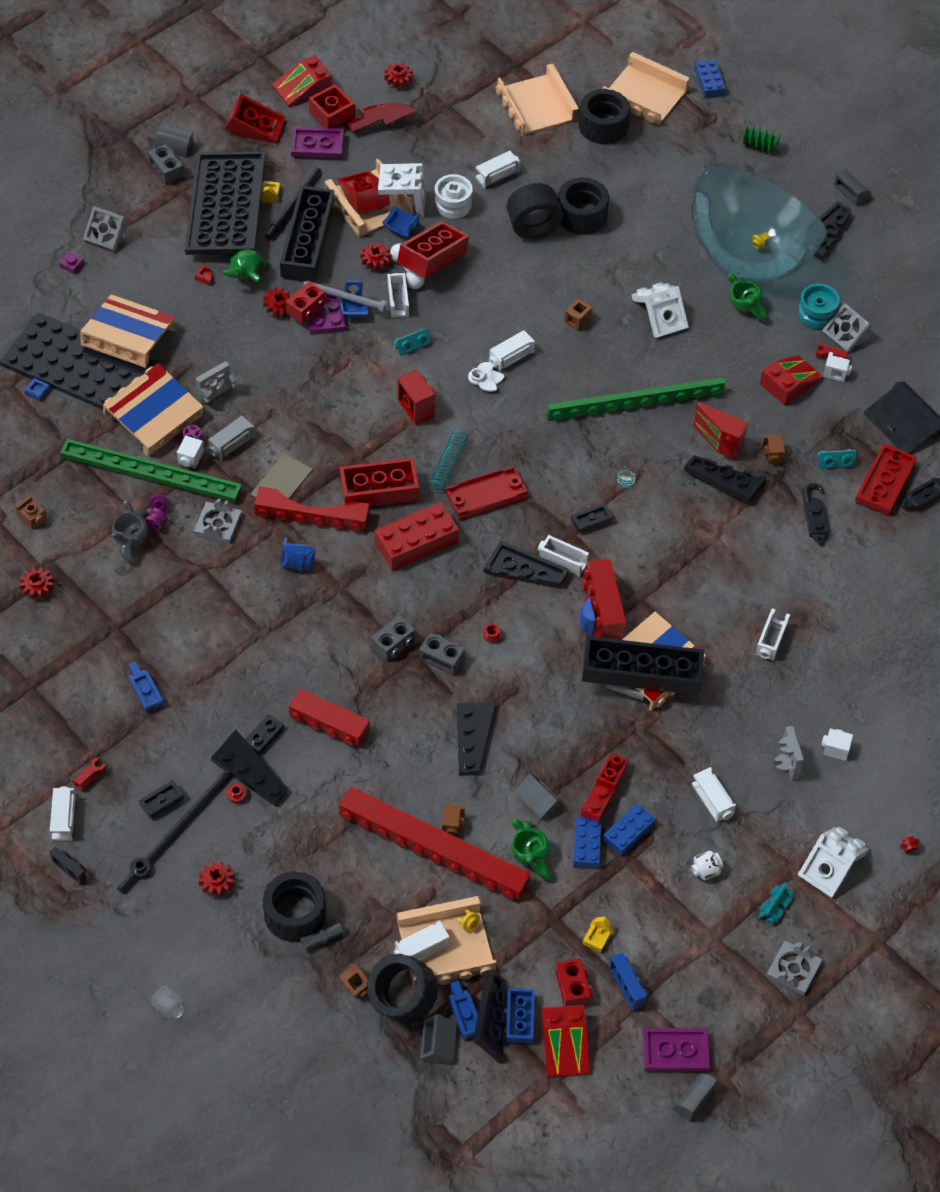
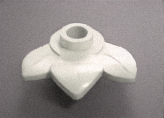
(487, 378)

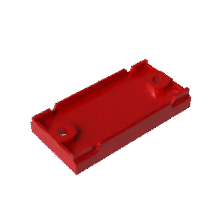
(885, 479)
(486, 493)

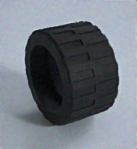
(604, 102)
(588, 191)
(533, 198)
(294, 884)
(381, 978)

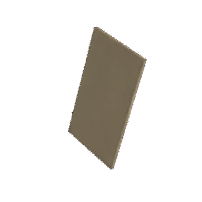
(285, 476)

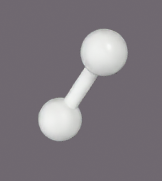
(412, 279)

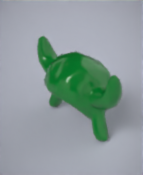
(245, 265)
(747, 297)
(531, 847)

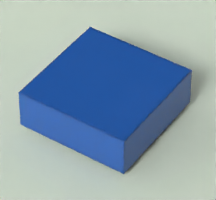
(37, 389)

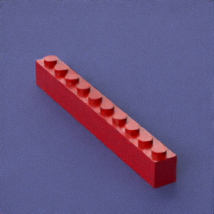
(434, 844)

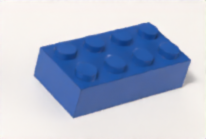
(709, 78)
(629, 829)
(586, 843)
(627, 981)
(520, 1016)

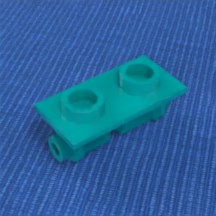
(412, 341)
(836, 459)
(771, 909)

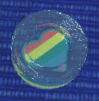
(626, 478)

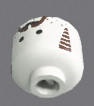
(707, 865)

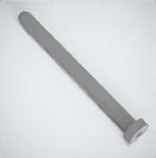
(351, 297)

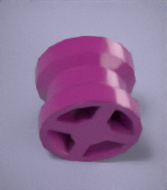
(192, 431)
(156, 519)

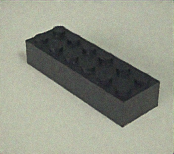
(307, 233)
(643, 665)

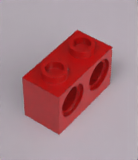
(305, 302)
(569, 984)

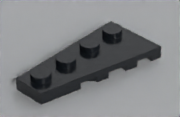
(833, 221)
(736, 483)
(522, 565)
(472, 735)
(246, 766)
(491, 1017)

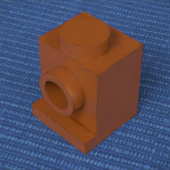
(578, 314)
(773, 448)
(30, 512)
(453, 818)
(350, 977)

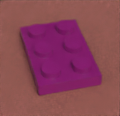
(317, 142)
(329, 318)
(676, 1049)

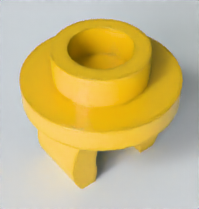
(759, 241)
(470, 921)

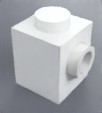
(190, 452)
(837, 744)

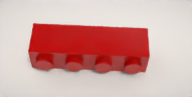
(329, 718)

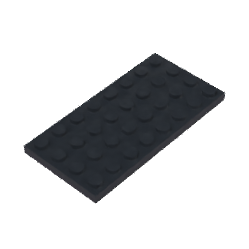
(225, 202)
(56, 357)

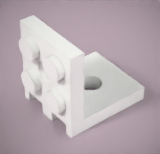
(410, 182)
(658, 300)
(837, 851)

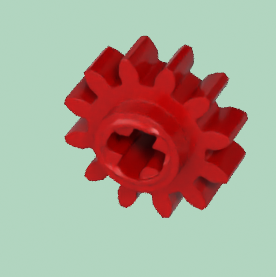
(398, 75)
(375, 256)
(275, 301)
(36, 583)
(209, 882)

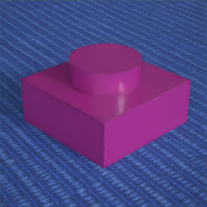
(71, 262)

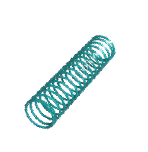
(446, 457)

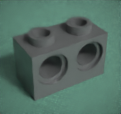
(166, 164)
(390, 636)
(439, 657)

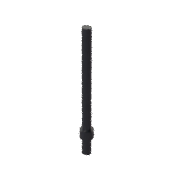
(277, 224)

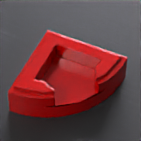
(204, 275)

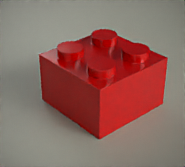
(332, 107)
(416, 396)

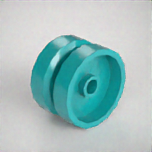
(818, 305)

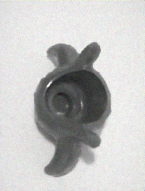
(130, 530)

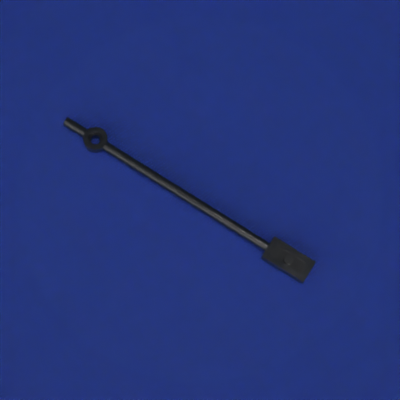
(258, 740)

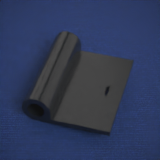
(907, 414)

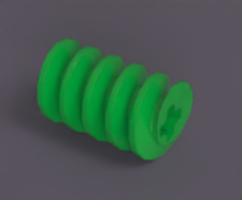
(761, 139)

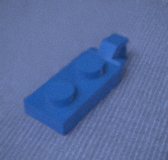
(144, 688)
(463, 1010)

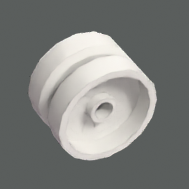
(453, 196)

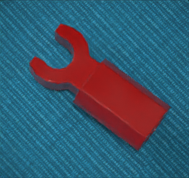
(825, 352)
(88, 774)

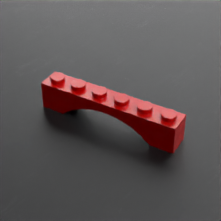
(348, 516)

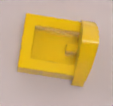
(270, 192)
(598, 934)

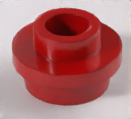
(492, 628)
(239, 797)
(910, 844)

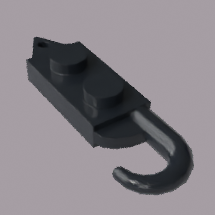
(922, 495)
(815, 514)

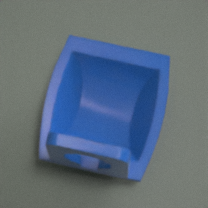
(401, 222)
(352, 309)
(297, 556)
(587, 618)

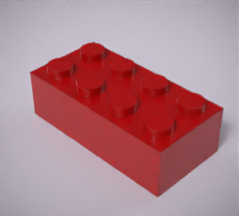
(433, 249)
(380, 482)
(416, 536)
(605, 599)

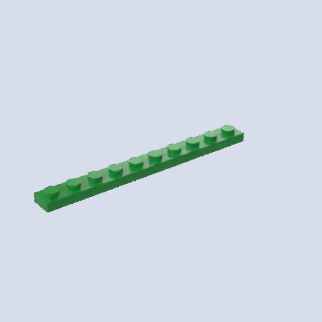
(635, 399)
(151, 470)

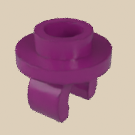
(158, 501)

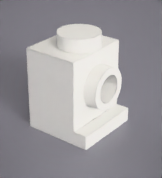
(837, 368)

